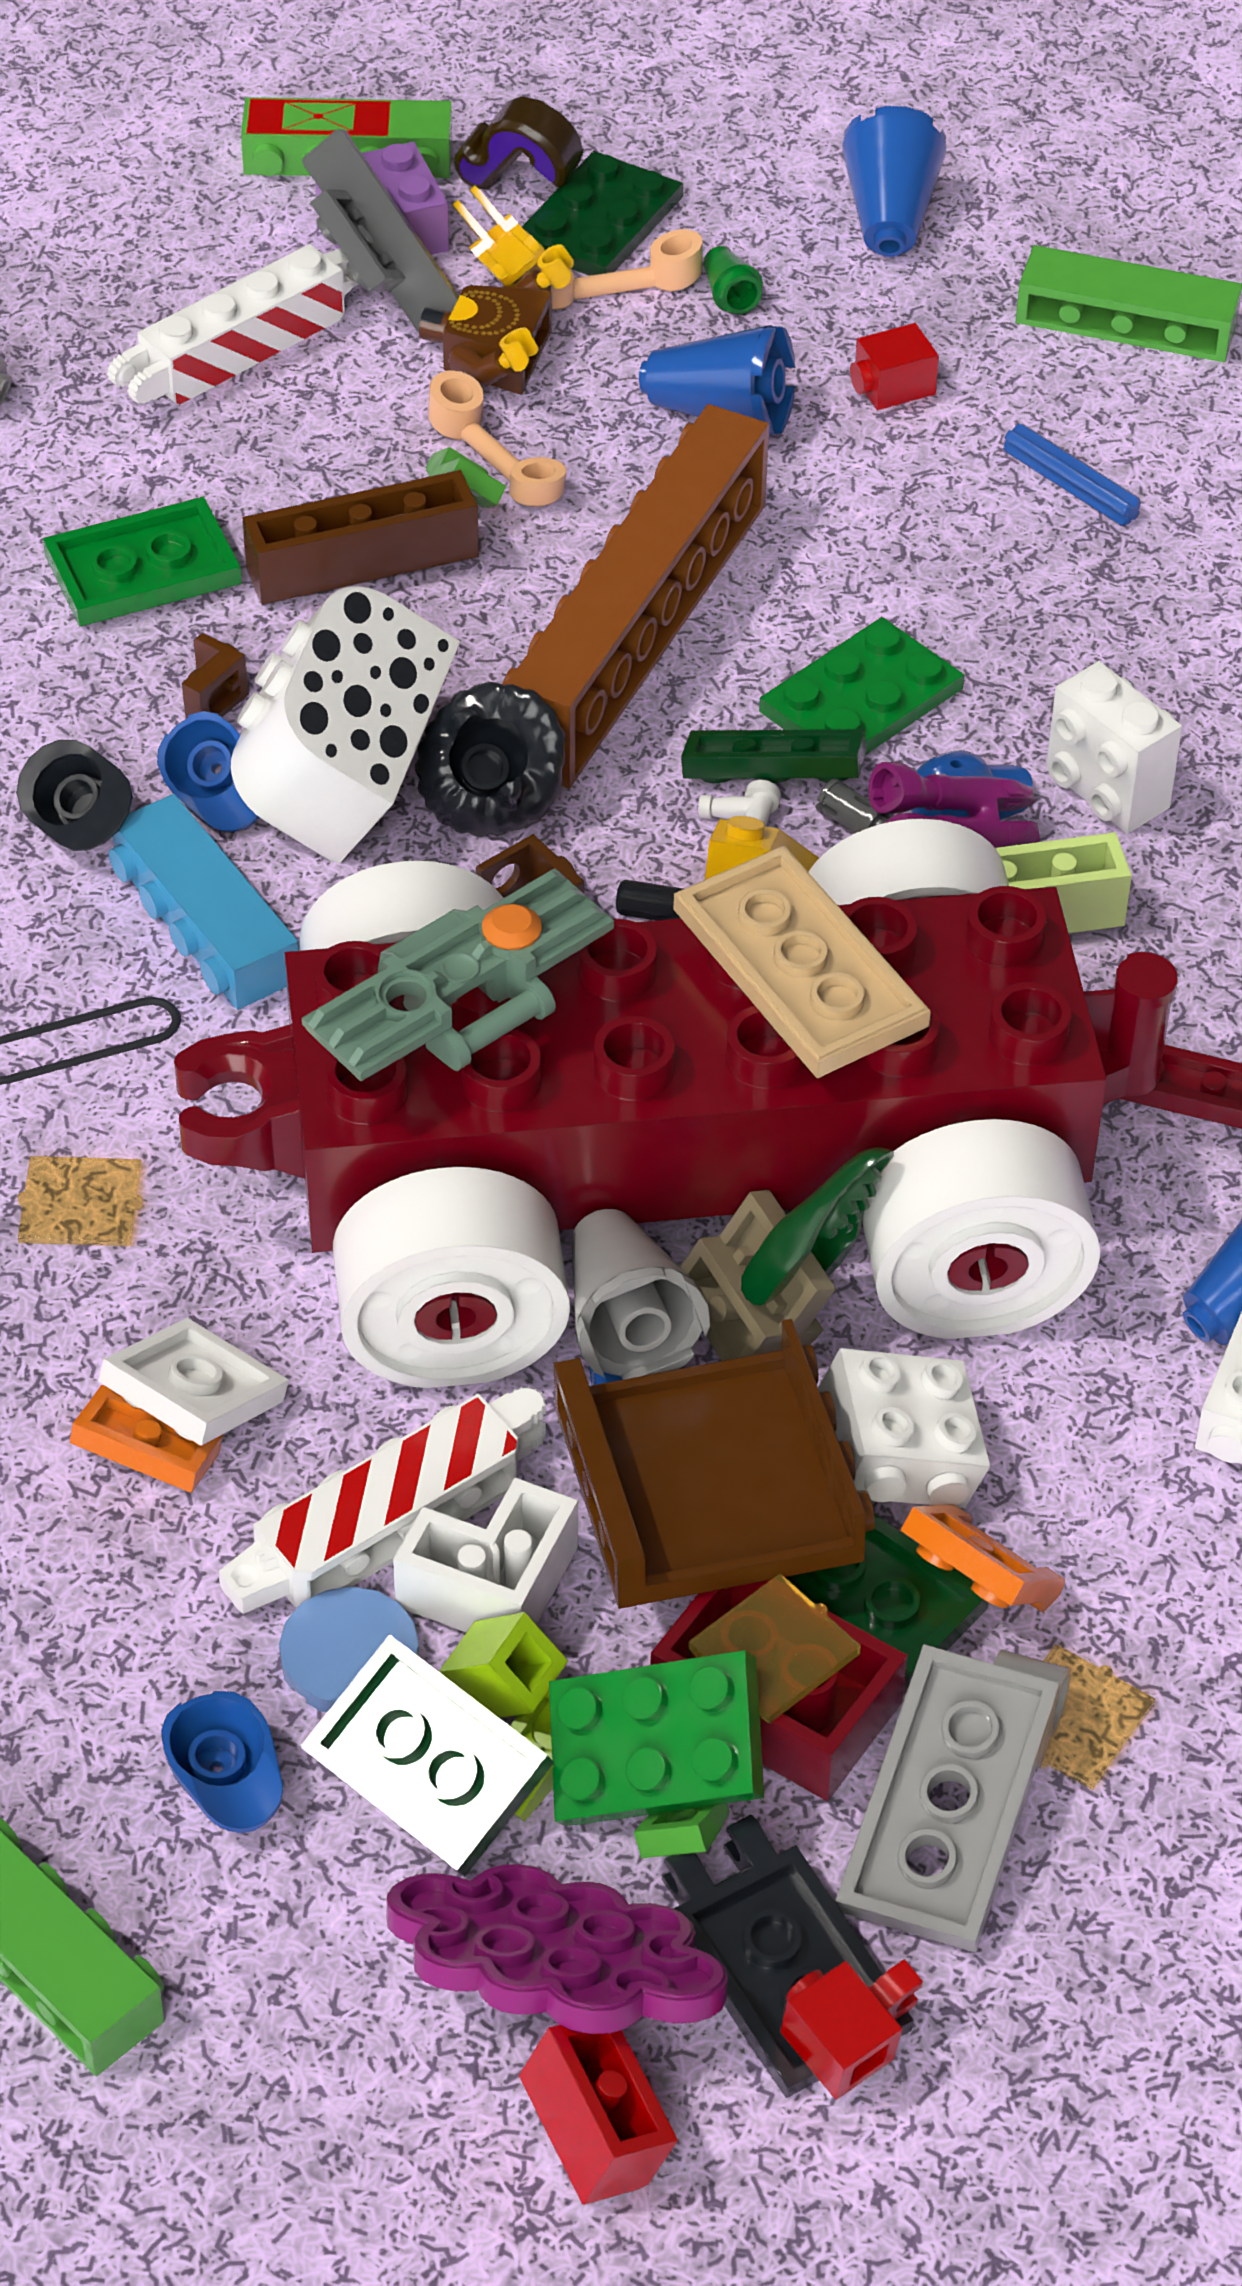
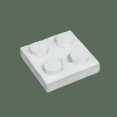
(193, 1381)

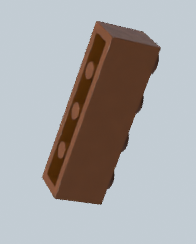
(361, 537)

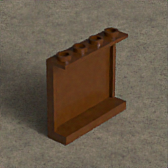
(713, 1473)

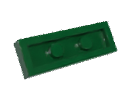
(773, 754)

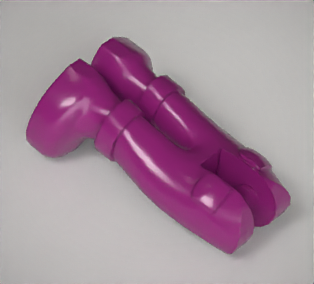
(899, 788)

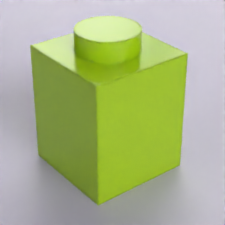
(505, 1664)

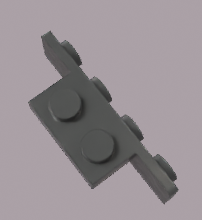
(373, 230)

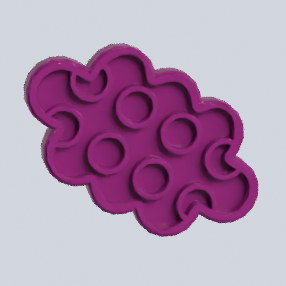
(556, 1948)

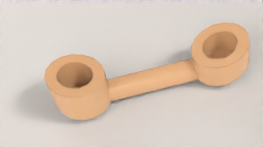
(674, 265)
(457, 412)

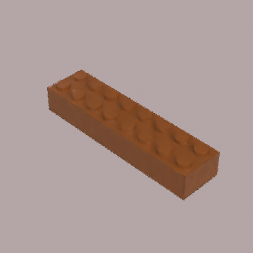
(647, 579)

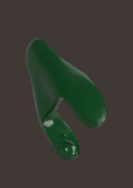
(821, 1224)

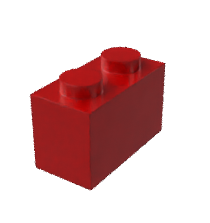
(597, 2111)

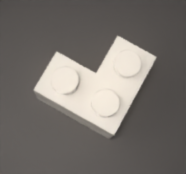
(477, 1573)

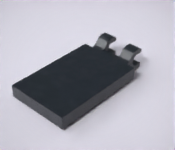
(768, 1933)

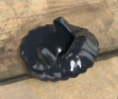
(491, 760)

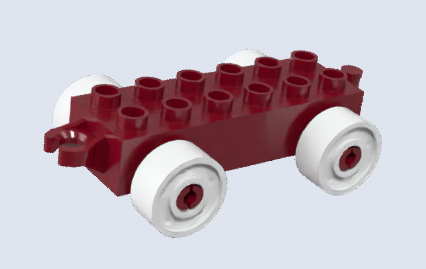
(681, 1098)

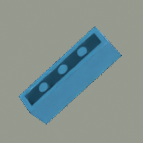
(203, 901)

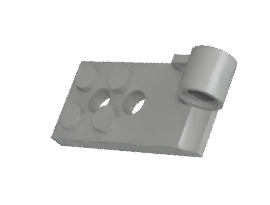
(966, 1727)

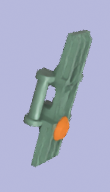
(462, 950)

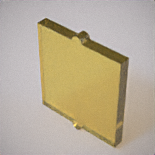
(80, 1201)
(791, 1640)
(1095, 1721)

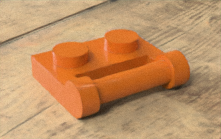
(998, 1574)

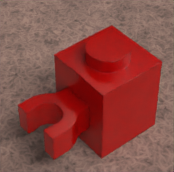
(844, 2025)

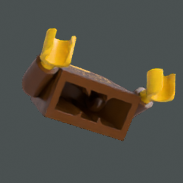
(503, 329)

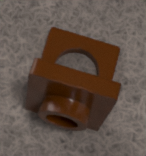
(530, 861)

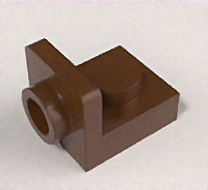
(218, 678)

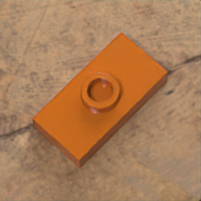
(141, 1441)

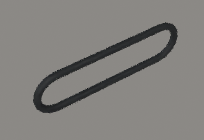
(170, 1031)

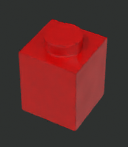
(895, 366)

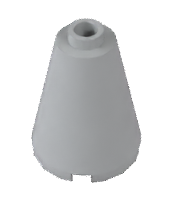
(632, 1299)

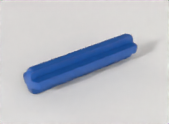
(1072, 474)

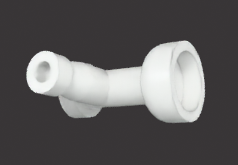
(758, 802)

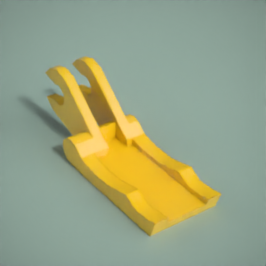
(504, 249)

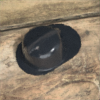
(74, 794)

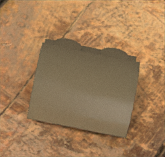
(717, 1267)

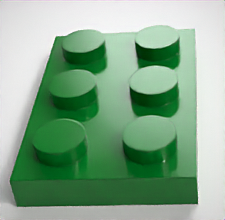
(142, 561)
(867, 682)
(656, 1739)

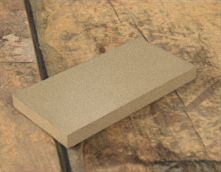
(801, 961)

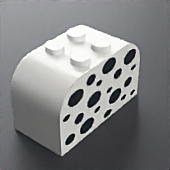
(339, 718)

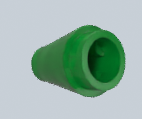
(732, 281)

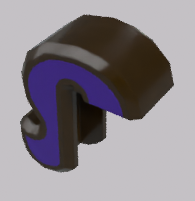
(520, 127)

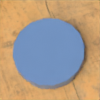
(334, 1639)

